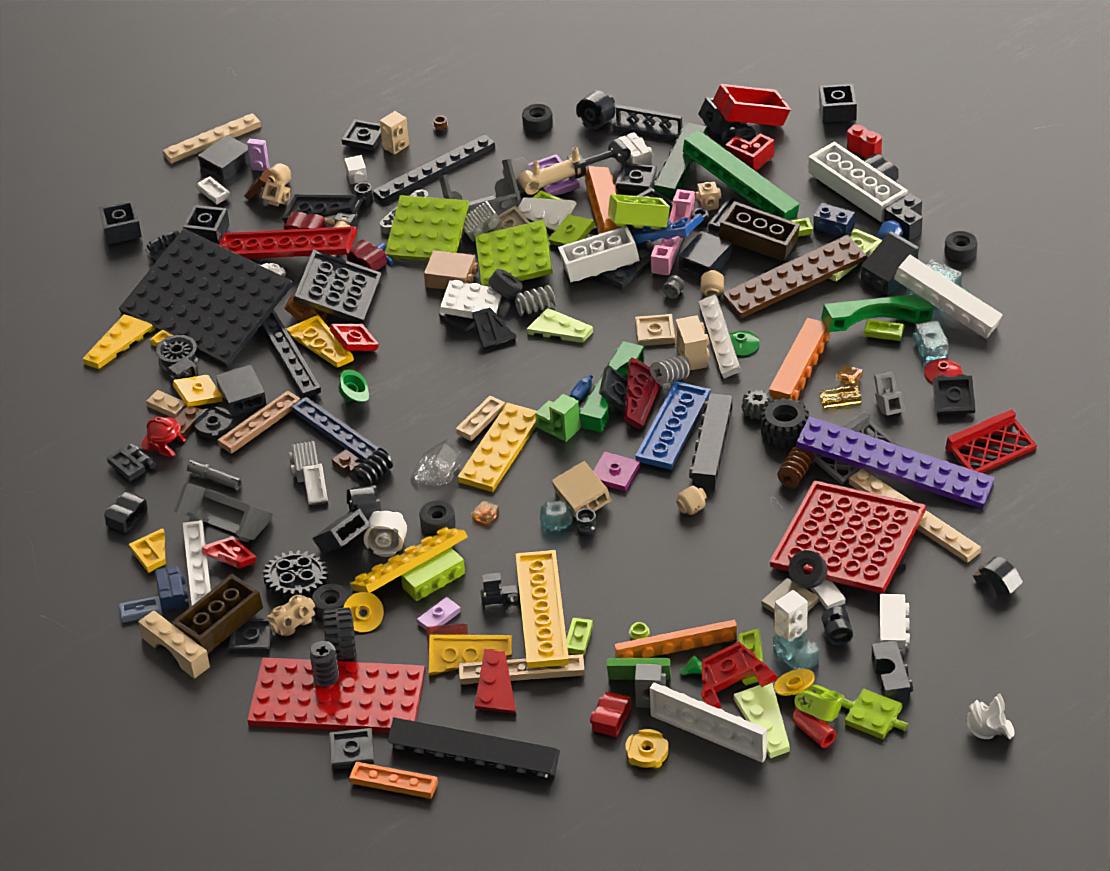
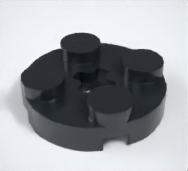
(213, 431)

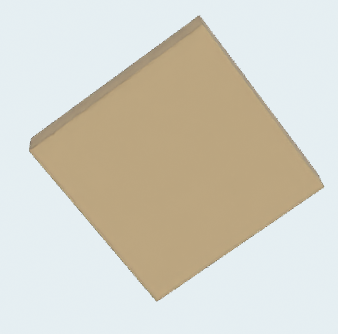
(655, 330)

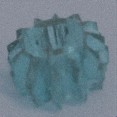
(556, 515)

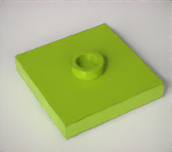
(571, 230)

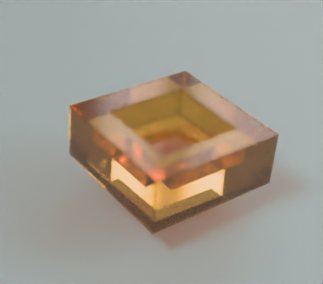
(849, 374)
(485, 512)

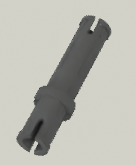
(208, 472)

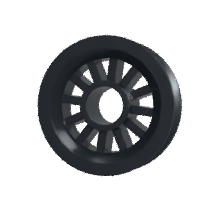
(175, 349)

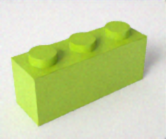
(433, 574)

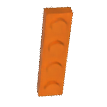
(393, 780)

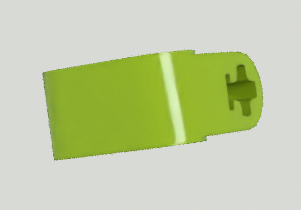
(822, 704)

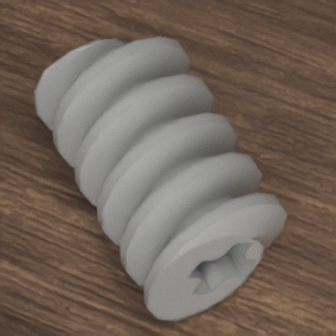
(534, 298)
(670, 369)

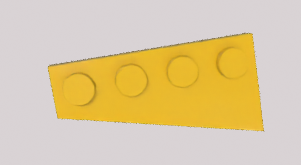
(317, 337)
(117, 339)
(450, 650)

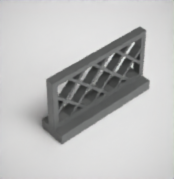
(857, 424)

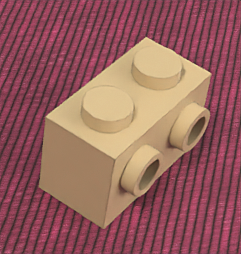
(394, 132)

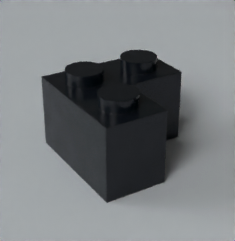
(908, 214)

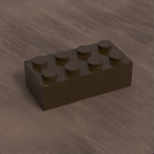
(759, 231)
(220, 612)

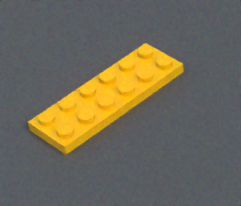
(499, 448)
(410, 559)

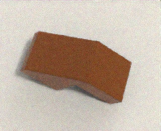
(303, 312)

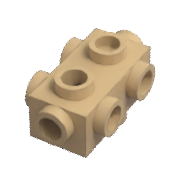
(297, 610)

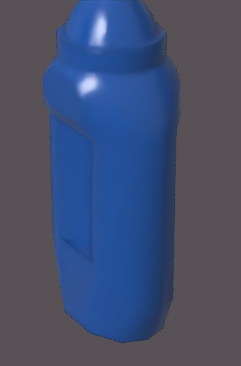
(581, 388)

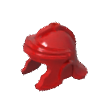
(159, 433)

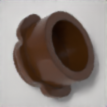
(440, 122)

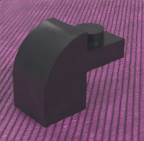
(1000, 574)

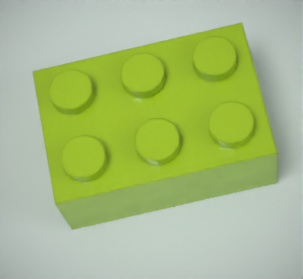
(638, 211)

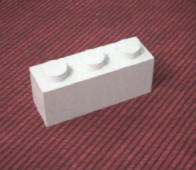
(893, 621)

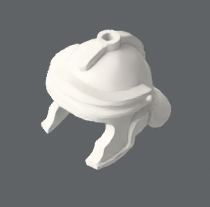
(989, 720)

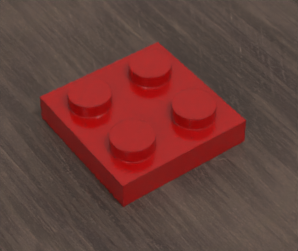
(354, 337)

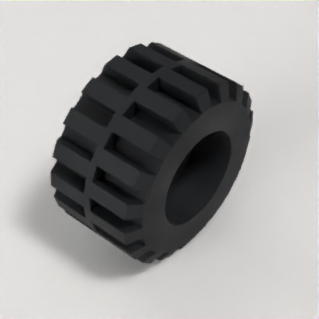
(783, 422)
(340, 632)

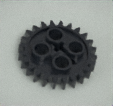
(295, 574)

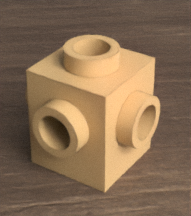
(276, 193)
(708, 195)

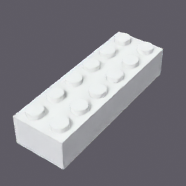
(855, 179)

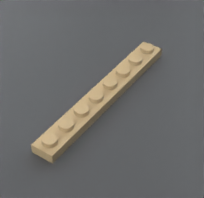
(929, 524)

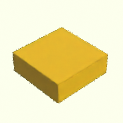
(159, 337)

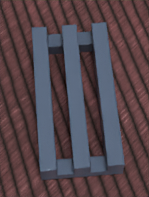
(139, 608)

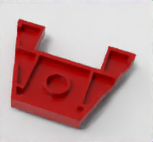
(730, 667)

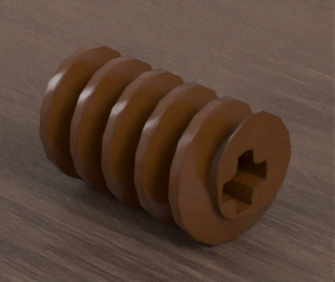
(795, 467)

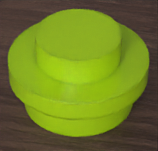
(638, 631)

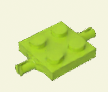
(874, 714)

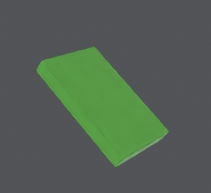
(626, 667)

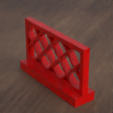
(980, 433)

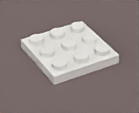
(465, 298)

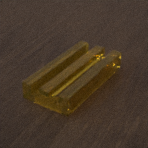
(840, 396)

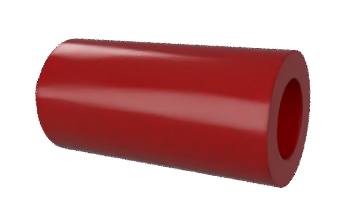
(814, 728)

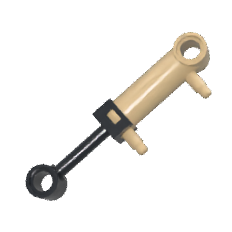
(573, 166)
(365, 198)

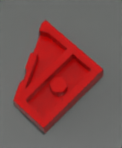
(230, 552)

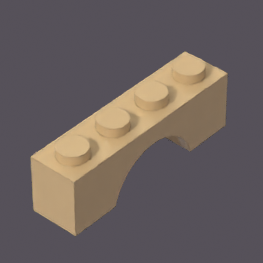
(188, 653)

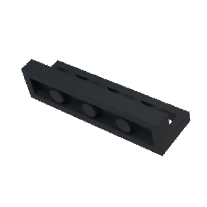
(648, 126)

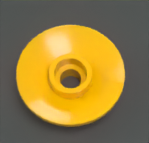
(370, 603)
(794, 682)

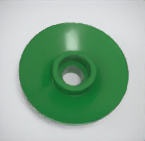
(744, 343)

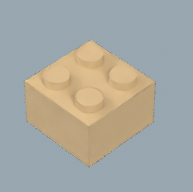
(692, 341)

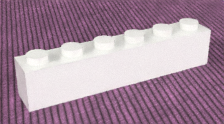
(948, 296)

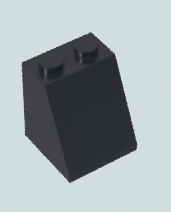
(884, 262)

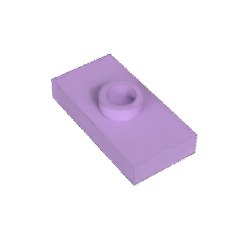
(439, 614)

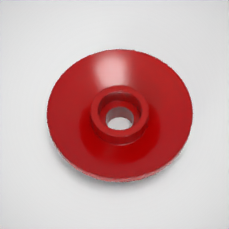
(941, 367)

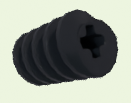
(372, 467)
(324, 663)

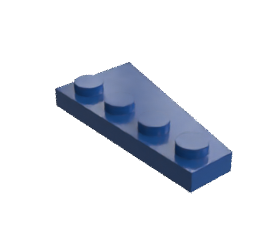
(679, 228)

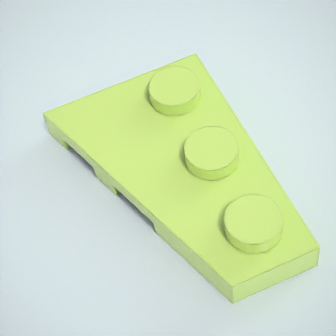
(560, 325)

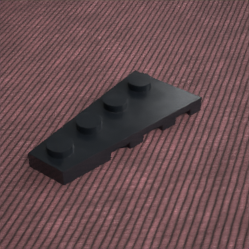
(321, 205)

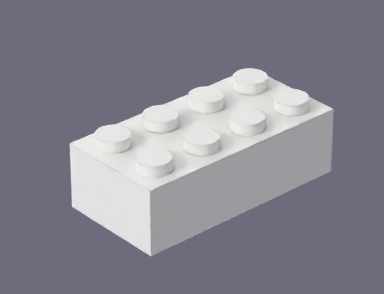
(599, 254)

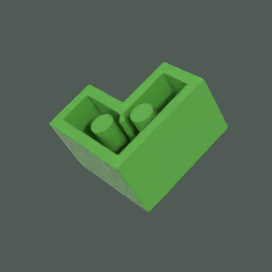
(559, 417)

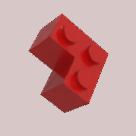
(752, 153)

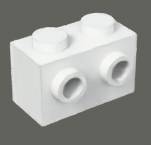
(790, 616)

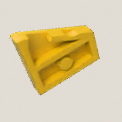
(150, 550)

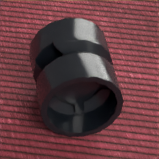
(837, 626)

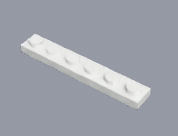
(719, 336)
(196, 561)

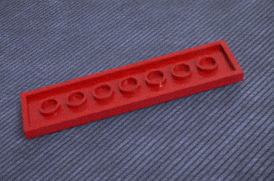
(290, 242)

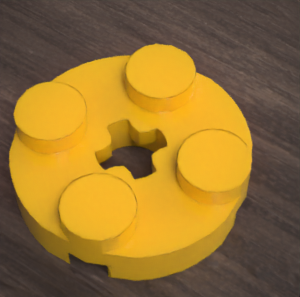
(647, 758)

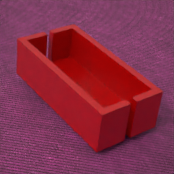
(751, 105)

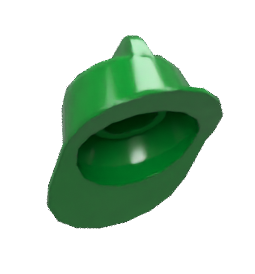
(353, 386)

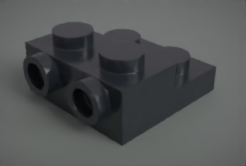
(954, 394)

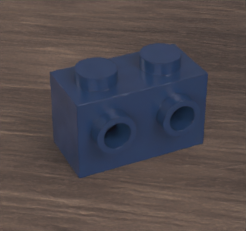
(833, 220)

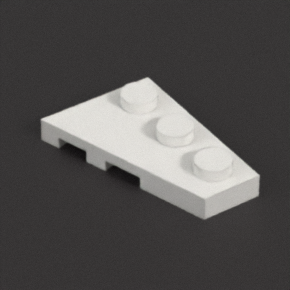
(550, 210)

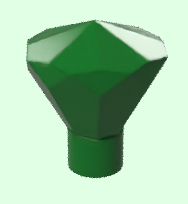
(694, 666)

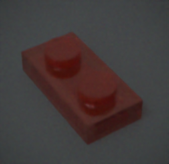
(452, 629)

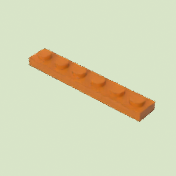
(677, 641)

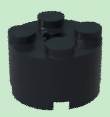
(596, 109)
(363, 499)

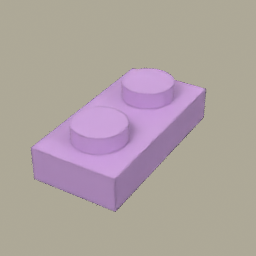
(258, 154)

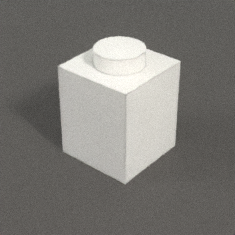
(355, 169)

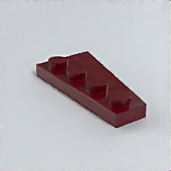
(639, 393)

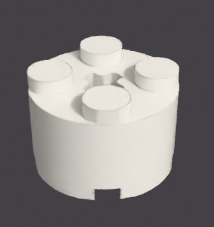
(385, 533)

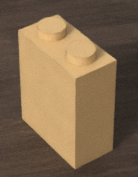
(581, 488)

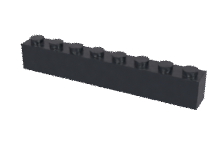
(473, 746)

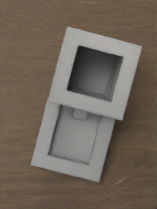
(887, 397)

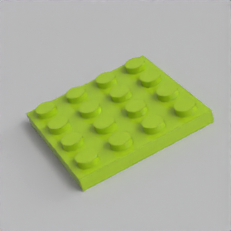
(426, 226)
(517, 250)

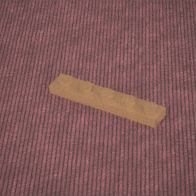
(258, 422)

